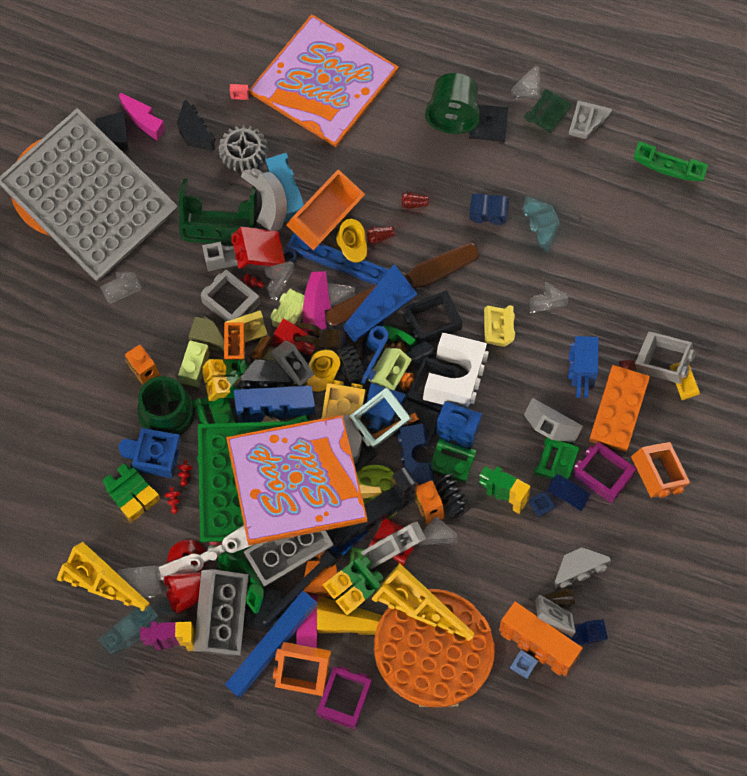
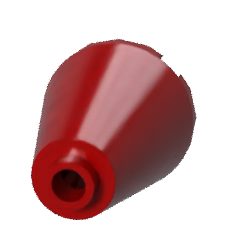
(182, 590)

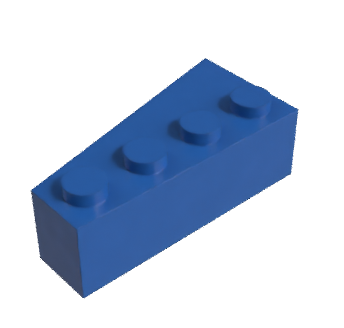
(385, 300)
(278, 402)

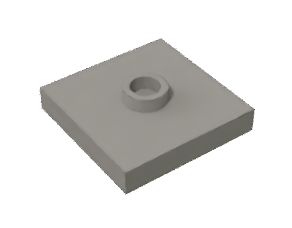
(555, 615)

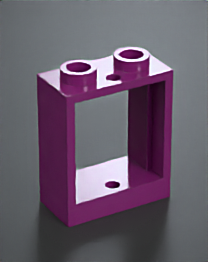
(596, 486)
(338, 717)

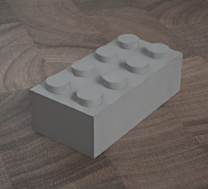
(281, 556)
(220, 612)

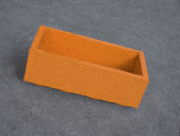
(325, 209)
(619, 408)
(540, 639)

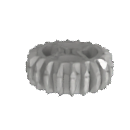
(252, 154)

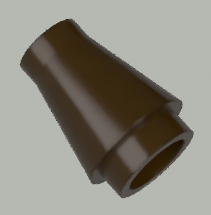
(562, 597)

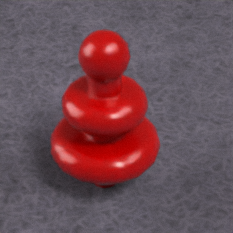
(252, 282)
(184, 474)
(173, 501)

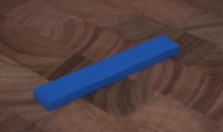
(336, 260)
(268, 646)

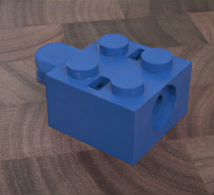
(583, 363)
(458, 424)
(153, 452)

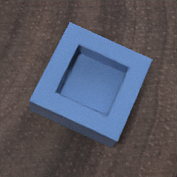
(524, 664)

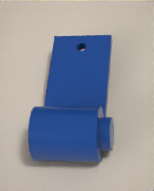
(375, 342)

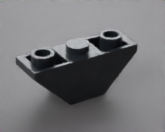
(194, 129)
(263, 375)

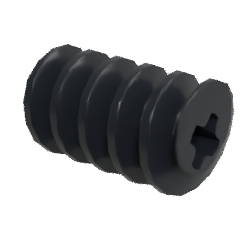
(450, 496)

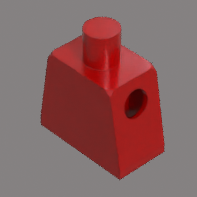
(288, 332)

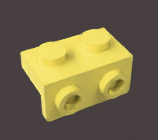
(499, 325)

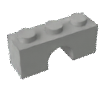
(219, 256)

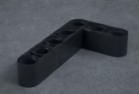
(400, 495)

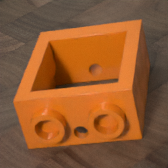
(650, 475)
(306, 653)

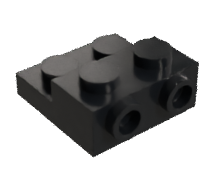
(254, 620)

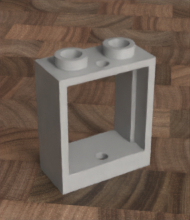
(245, 308)
(646, 353)

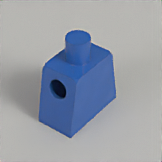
(382, 412)

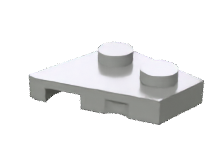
(587, 119)

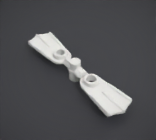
(184, 564)

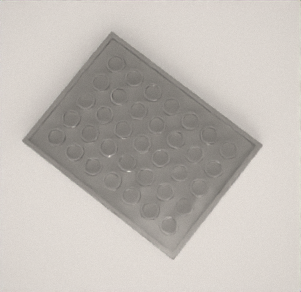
(87, 194)

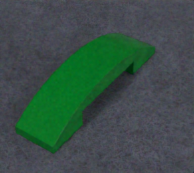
(669, 165)
(233, 563)

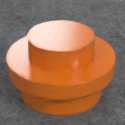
(406, 381)

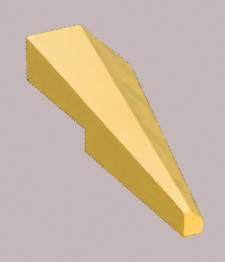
(91, 572)
(407, 594)
(334, 620)

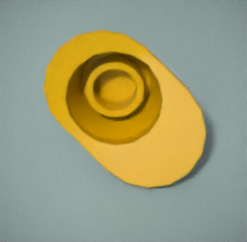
(352, 240)
(324, 366)

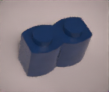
(488, 208)

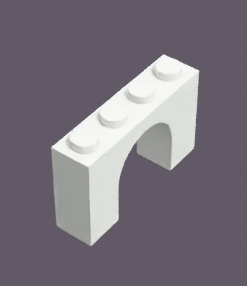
(457, 391)

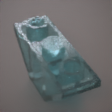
(542, 221)
(127, 630)

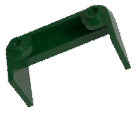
(213, 226)

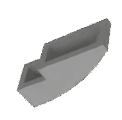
(394, 544)

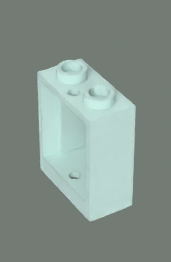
(368, 438)

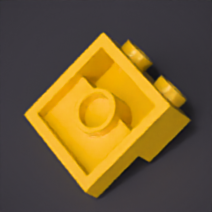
(342, 399)

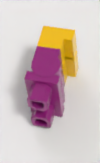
(168, 635)

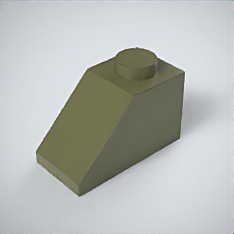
(206, 332)

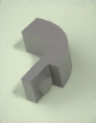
(273, 198)

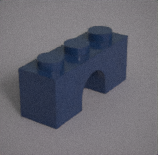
(412, 439)

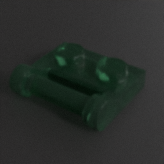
(552, 114)

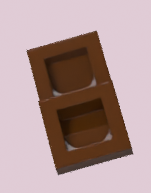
(261, 348)

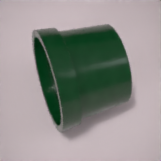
(453, 104)
(161, 392)

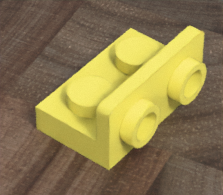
(253, 326)

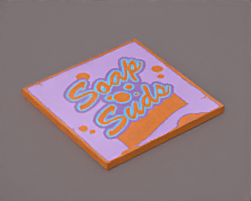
(323, 80)
(296, 480)

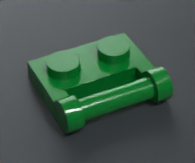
(220, 410)
(563, 461)
(445, 464)

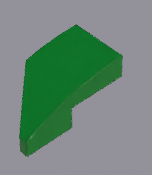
(394, 333)

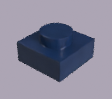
(541, 504)

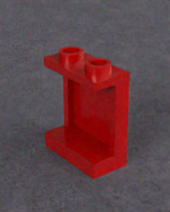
(257, 247)

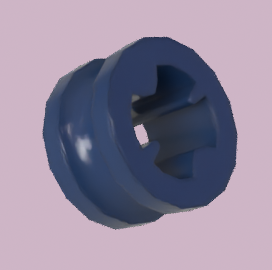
(288, 251)

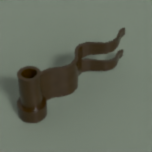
(332, 339)

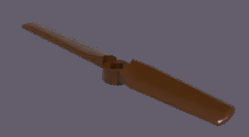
(419, 276)

